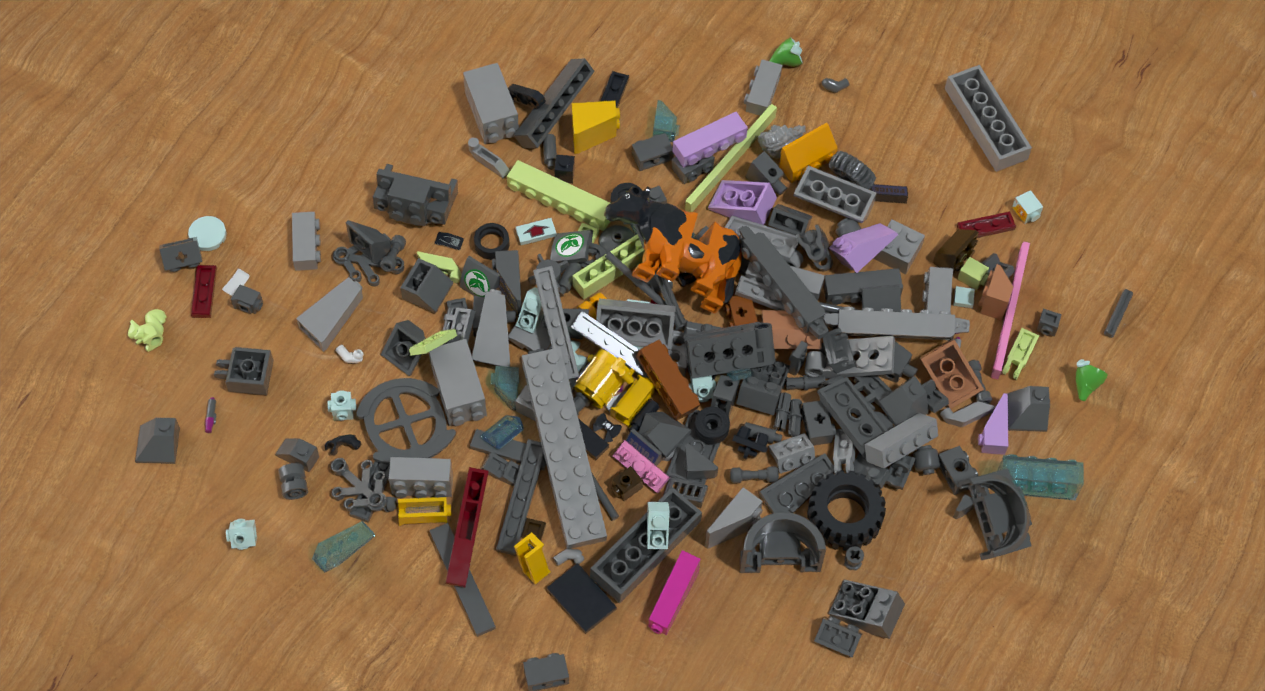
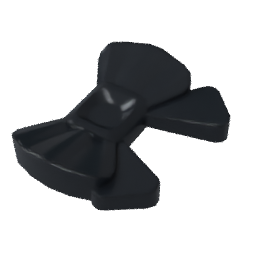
(612, 430)

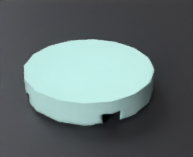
(209, 232)

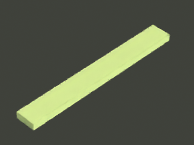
(730, 159)

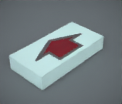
(536, 231)

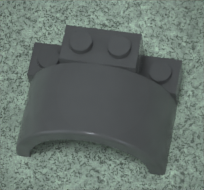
(780, 544)

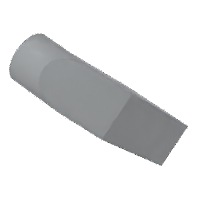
(487, 158)
(968, 414)

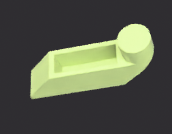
(445, 264)

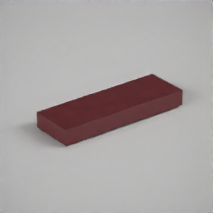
(989, 224)
(204, 291)

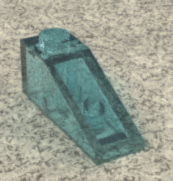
(341, 546)

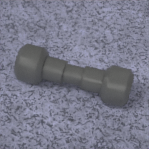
(389, 262)
(983, 396)
(770, 474)

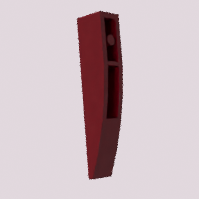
(467, 527)

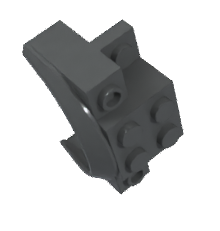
(408, 197)
(1000, 512)

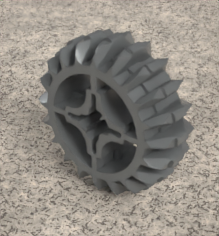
(852, 169)

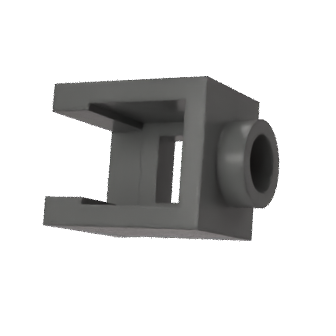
(247, 300)

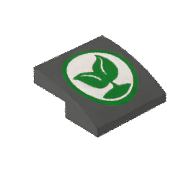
(571, 246)
(478, 278)

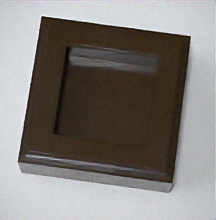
(534, 526)

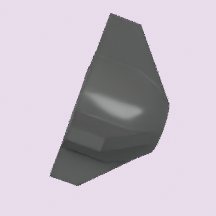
(557, 268)

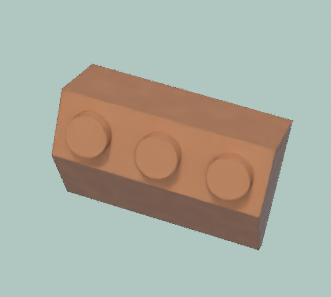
(786, 332)

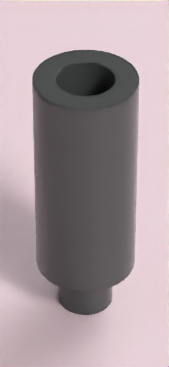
(550, 151)
(567, 278)
(773, 436)

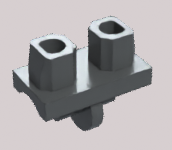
(899, 472)

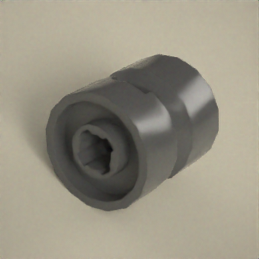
(293, 481)

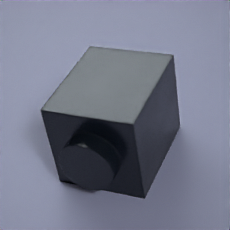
(565, 168)

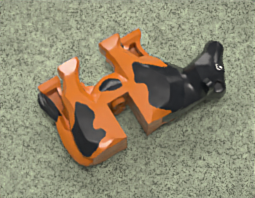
(668, 241)

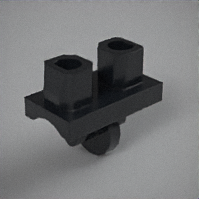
(742, 438)

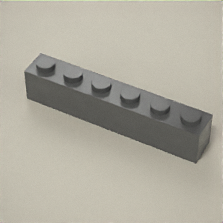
(557, 99)

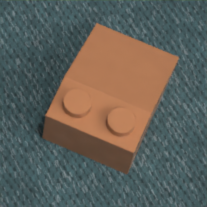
(951, 372)

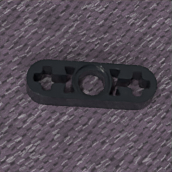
(526, 96)

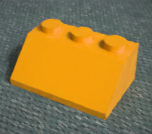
(809, 150)

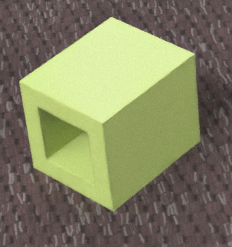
(973, 273)

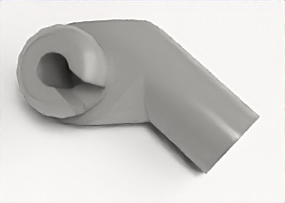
(574, 554)

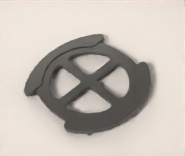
(392, 389)

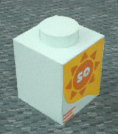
(1027, 207)

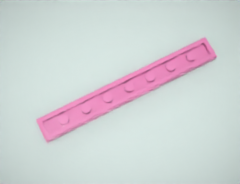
(1010, 310)

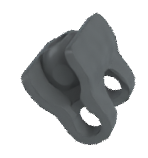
(816, 246)

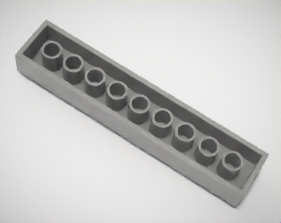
(564, 448)

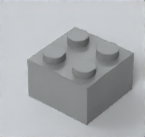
(902, 249)

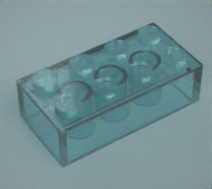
(1045, 476)

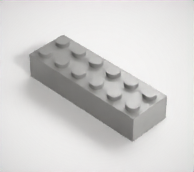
(988, 118)

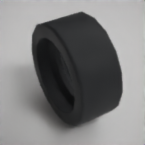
(486, 229)

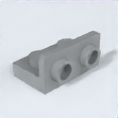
(792, 453)

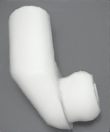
(349, 357)

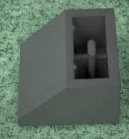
(426, 286)

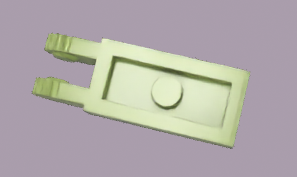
(1021, 351)

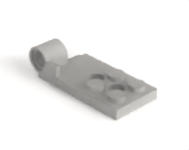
(783, 241)
(818, 364)

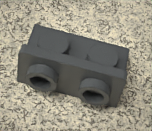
(838, 636)

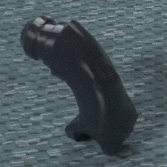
(349, 440)

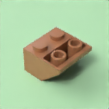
(996, 294)

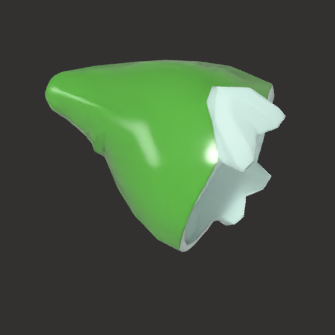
(788, 53)
(1088, 379)

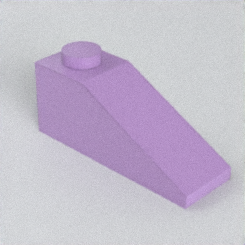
(995, 433)

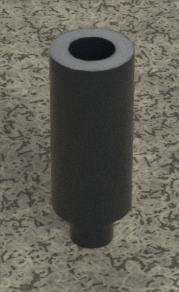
(649, 407)

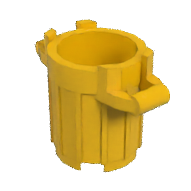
(603, 378)

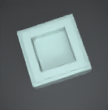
(964, 297)

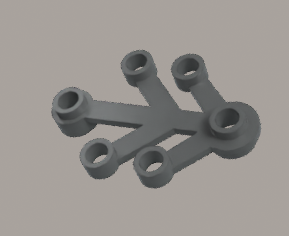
(364, 263)
(360, 487)

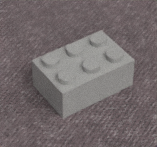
(420, 477)

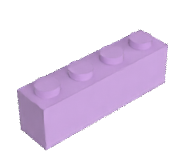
(710, 139)

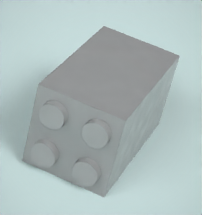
(491, 103)
(458, 383)

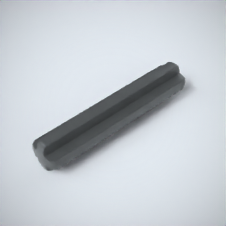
(1118, 313)

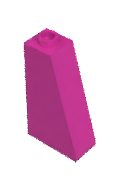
(674, 593)

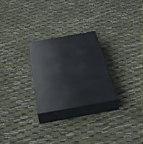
(581, 598)

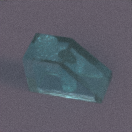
(665, 122)
(506, 384)

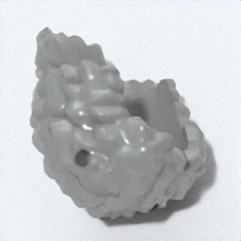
(779, 137)

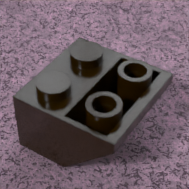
(956, 250)

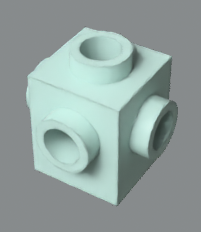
(703, 387)
(342, 405)
(242, 534)

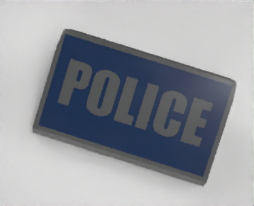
(644, 447)

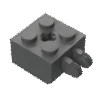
(247, 370)

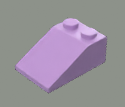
(744, 200)
(862, 246)

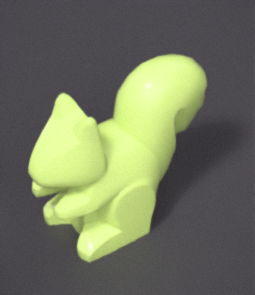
(151, 331)

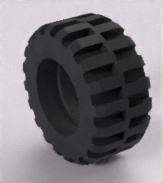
(851, 487)

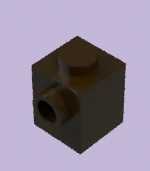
(626, 484)

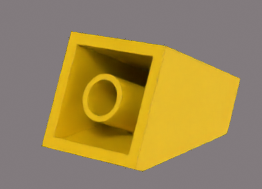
(594, 123)

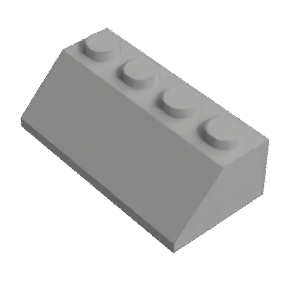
(835, 194)
(638, 322)

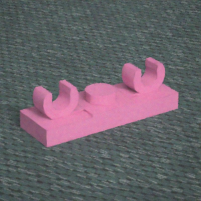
(650, 473)

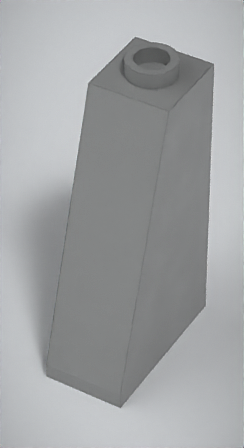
(330, 313)
(492, 334)

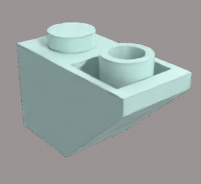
(531, 311)
(657, 525)

